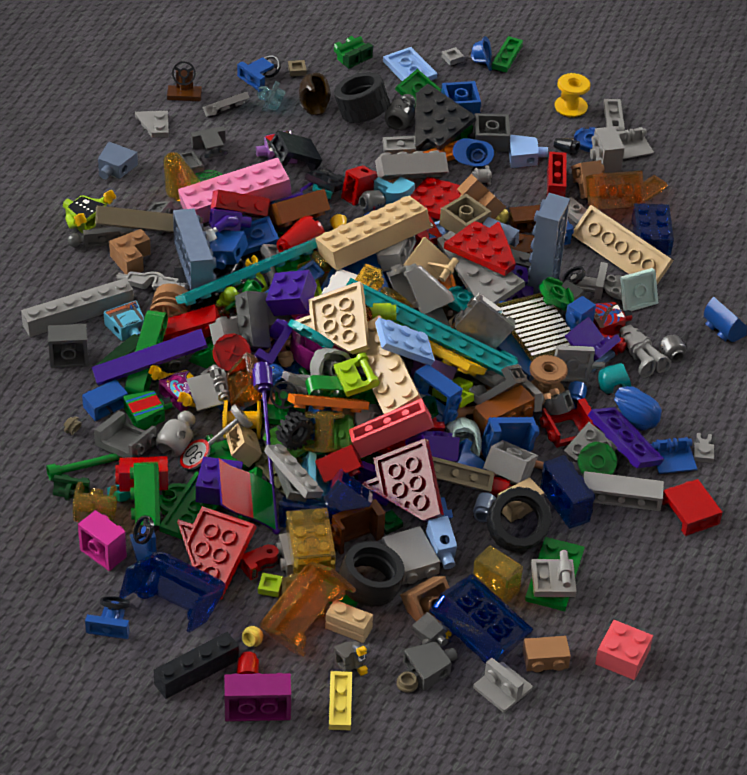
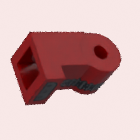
(259, 559)

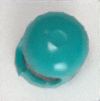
(612, 376)

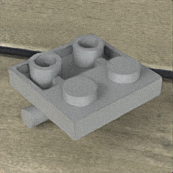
(554, 577)

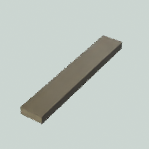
(135, 219)

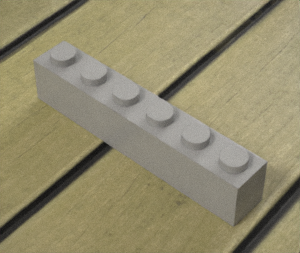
(76, 307)

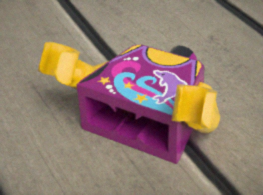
(174, 386)

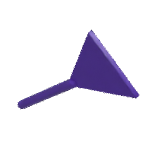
(298, 193)

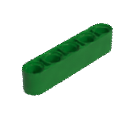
(151, 334)
(330, 386)

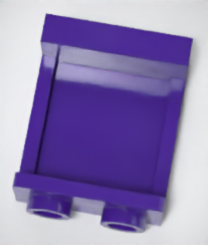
(279, 332)

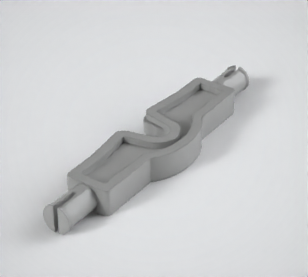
(143, 280)

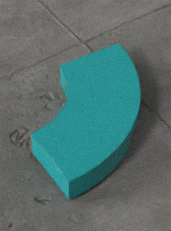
(310, 333)

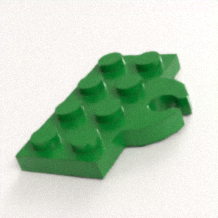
(181, 506)

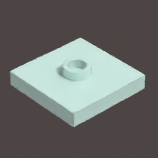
(639, 290)

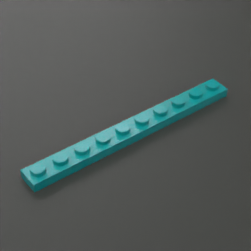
(247, 273)
(441, 333)

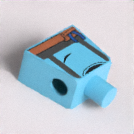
(124, 320)

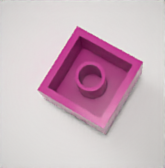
(102, 540)

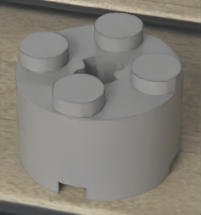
(325, 359)

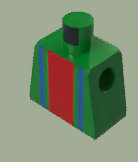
(146, 409)

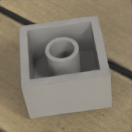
(607, 148)
(510, 461)

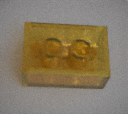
(310, 538)

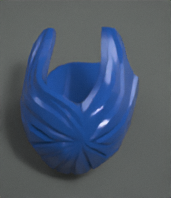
(638, 408)

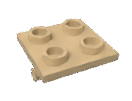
(432, 260)

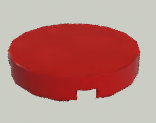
(229, 350)

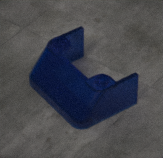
(175, 582)

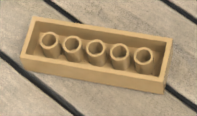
(373, 232)

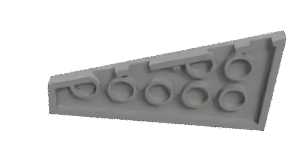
(481, 279)

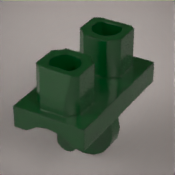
(65, 486)

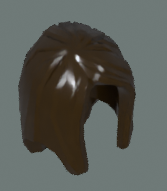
(314, 93)

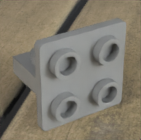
(502, 685)

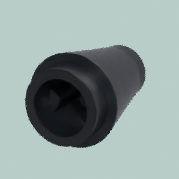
(568, 145)

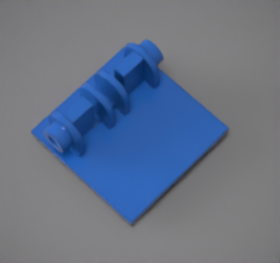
(676, 455)

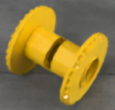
(570, 102)
(254, 416)

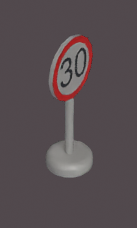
(197, 449)

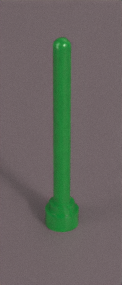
(54, 469)

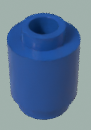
(578, 391)

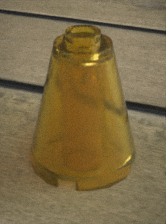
(177, 174)

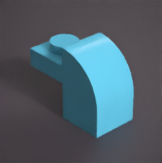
(395, 191)

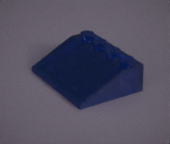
(480, 619)

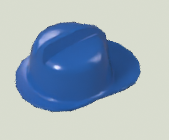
(482, 52)
(473, 152)

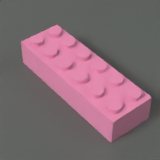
(260, 180)

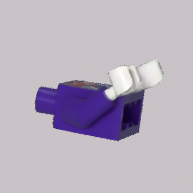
(225, 220)

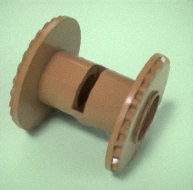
(548, 373)

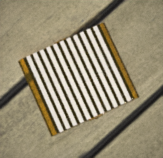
(537, 325)

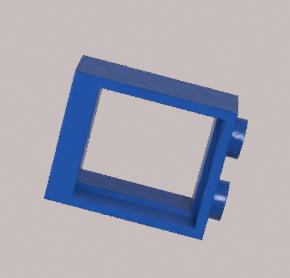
(430, 376)

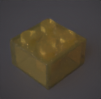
(498, 573)

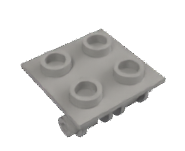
(635, 143)
(209, 389)
(587, 435)

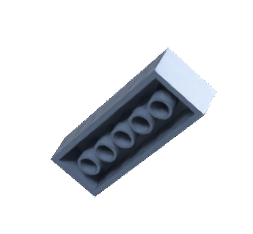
(548, 240)
(193, 248)

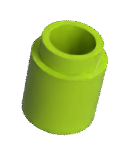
(385, 310)

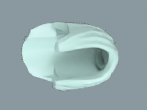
(464, 429)

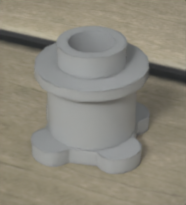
(483, 175)

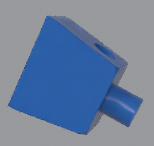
(228, 247)

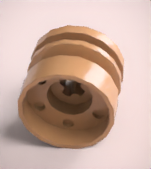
(165, 300)

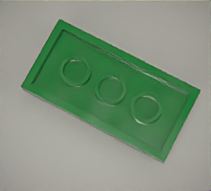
(551, 550)

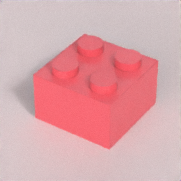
(624, 649)

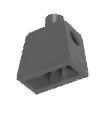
(429, 663)

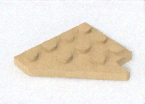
(341, 317)

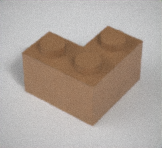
(585, 169)
(480, 193)
(129, 251)

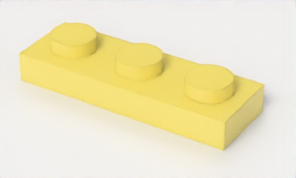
(340, 700)

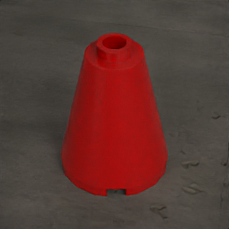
(300, 232)

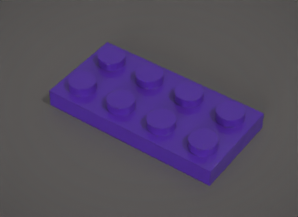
(625, 437)

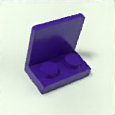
(588, 335)

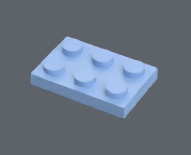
(406, 62)
(404, 341)

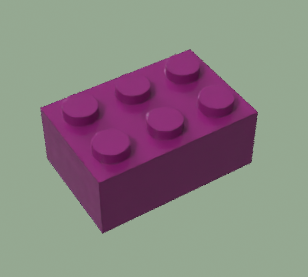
(257, 697)

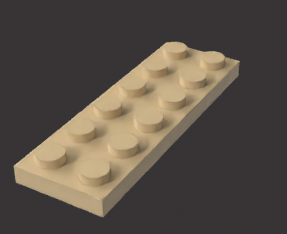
(619, 244)
(396, 384)

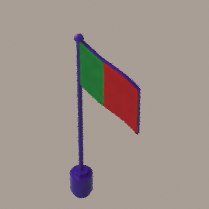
(243, 491)

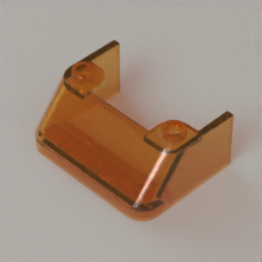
(302, 604)

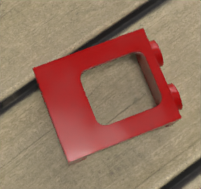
(578, 416)

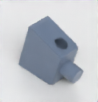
(116, 161)

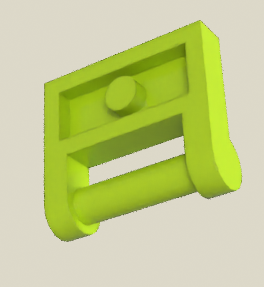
(350, 378)

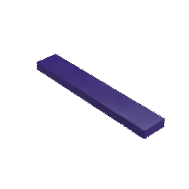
(149, 356)

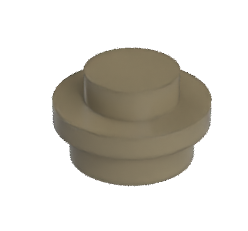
(72, 425)
(407, 682)

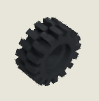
(289, 425)

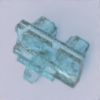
(273, 97)

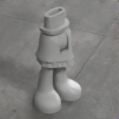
(639, 346)

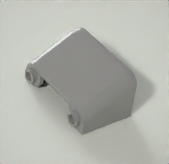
(419, 287)

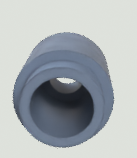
(482, 506)

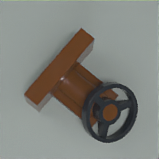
(184, 86)

